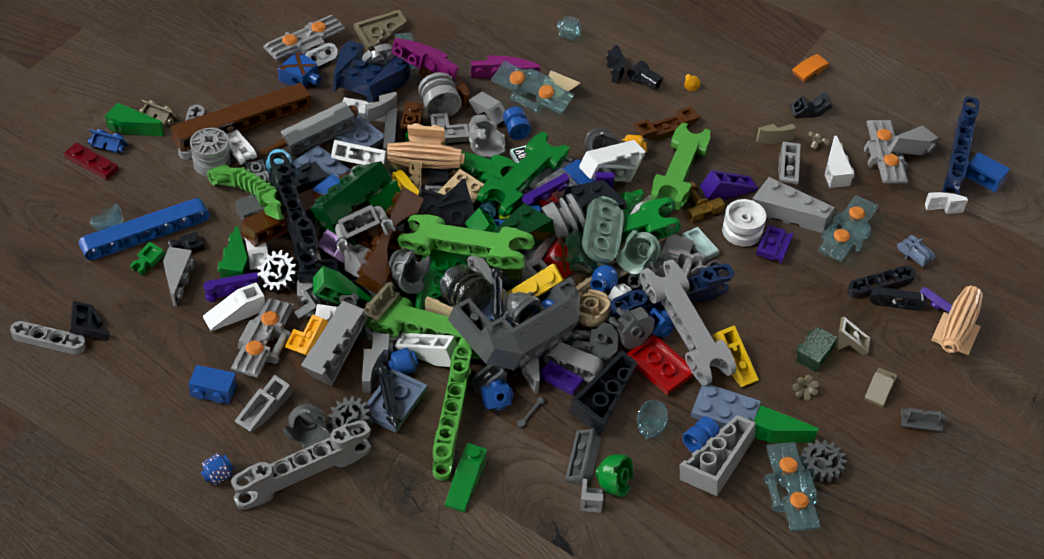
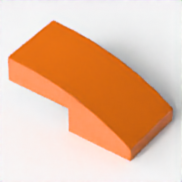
(809, 67)

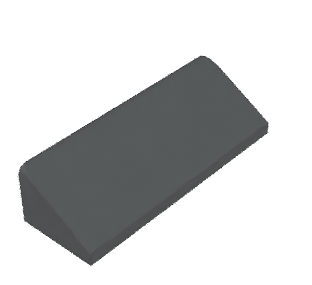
(391, 127)
(583, 457)

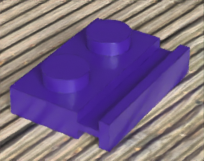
(774, 243)

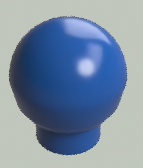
(604, 278)

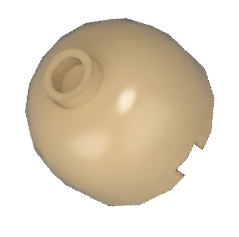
(593, 308)

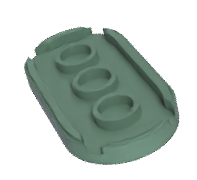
(603, 230)

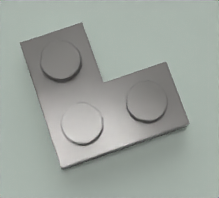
(453, 133)

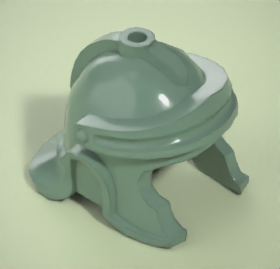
(634, 255)

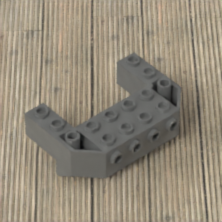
(515, 344)

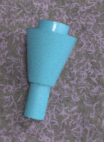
(489, 207)

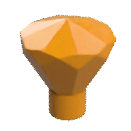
(692, 82)

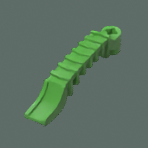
(251, 183)

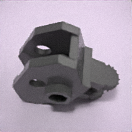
(631, 326)
(599, 342)

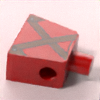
(557, 255)

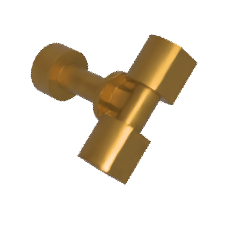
(703, 206)

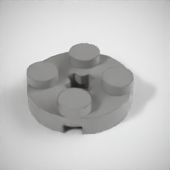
(380, 56)

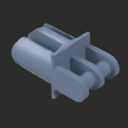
(916, 250)

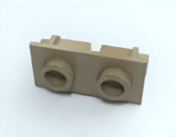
(163, 114)
(381, 301)

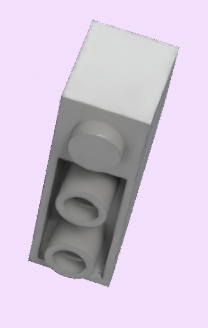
(177, 268)

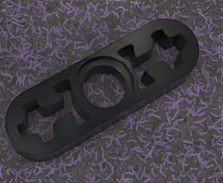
(880, 295)

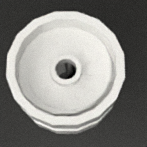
(744, 222)

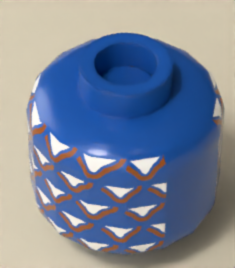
(217, 469)

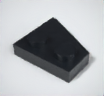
(86, 322)

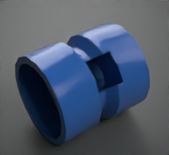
(517, 123)
(697, 435)

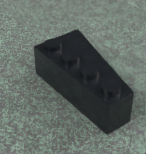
(601, 395)

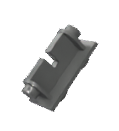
(922, 420)

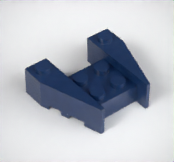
(366, 78)

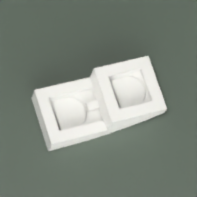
(949, 202)

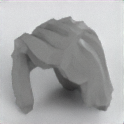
(485, 137)

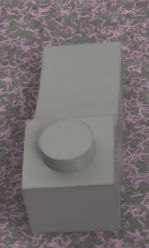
(372, 357)

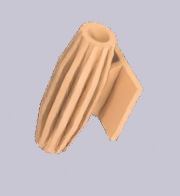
(426, 146)
(958, 328)

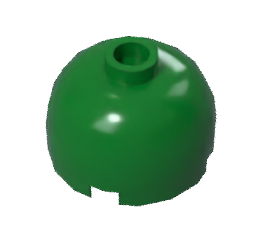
(615, 473)

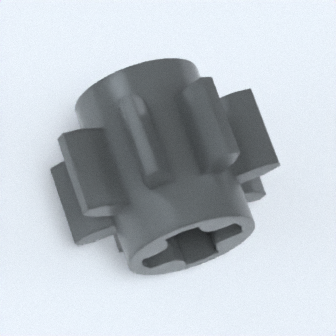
(633, 281)

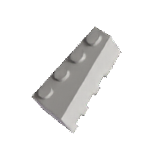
(793, 206)
(335, 343)
(717, 460)

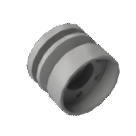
(439, 94)
(209, 149)
(565, 217)

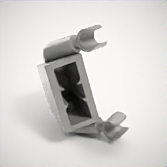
(358, 222)

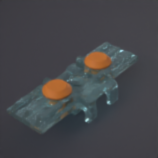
(532, 81)
(855, 228)
(799, 485)

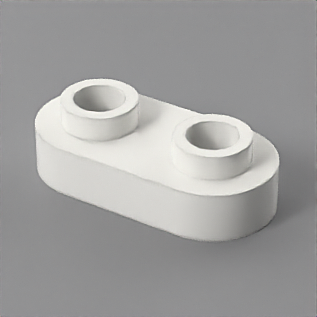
(320, 55)

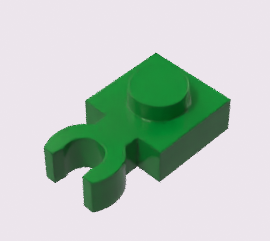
(148, 256)

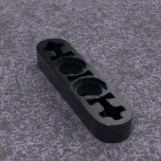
(879, 278)

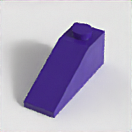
(726, 185)

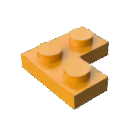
(303, 342)

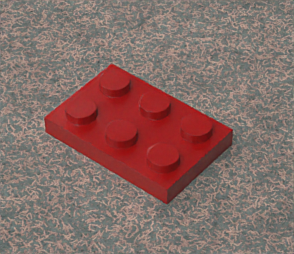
(661, 364)

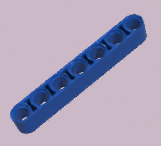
(143, 229)

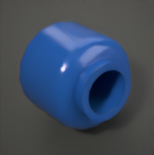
(404, 361)

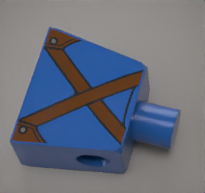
(299, 70)

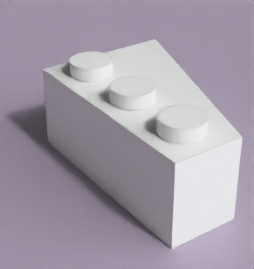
(619, 158)

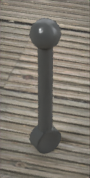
(521, 423)

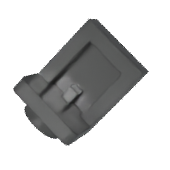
(309, 308)

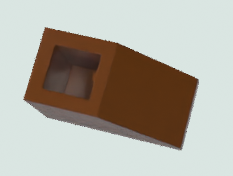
(412, 114)

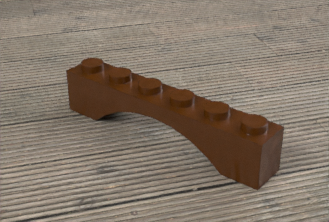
(376, 267)

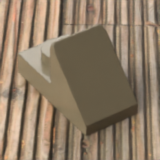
(852, 336)
(880, 387)

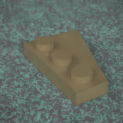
(379, 28)

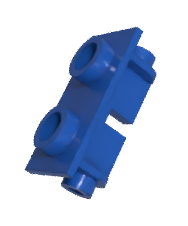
(114, 142)

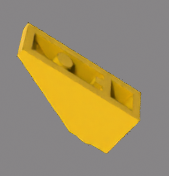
(744, 372)

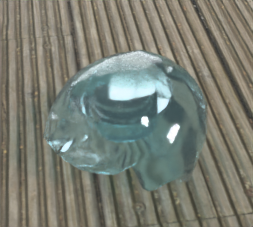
(108, 218)
(652, 418)

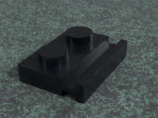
(306, 275)

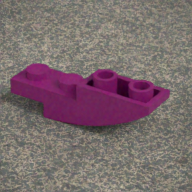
(424, 55)
(489, 67)

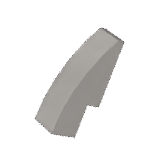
(264, 404)

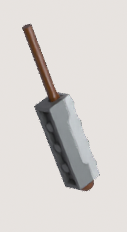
(312, 131)

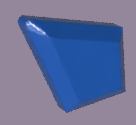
(326, 184)

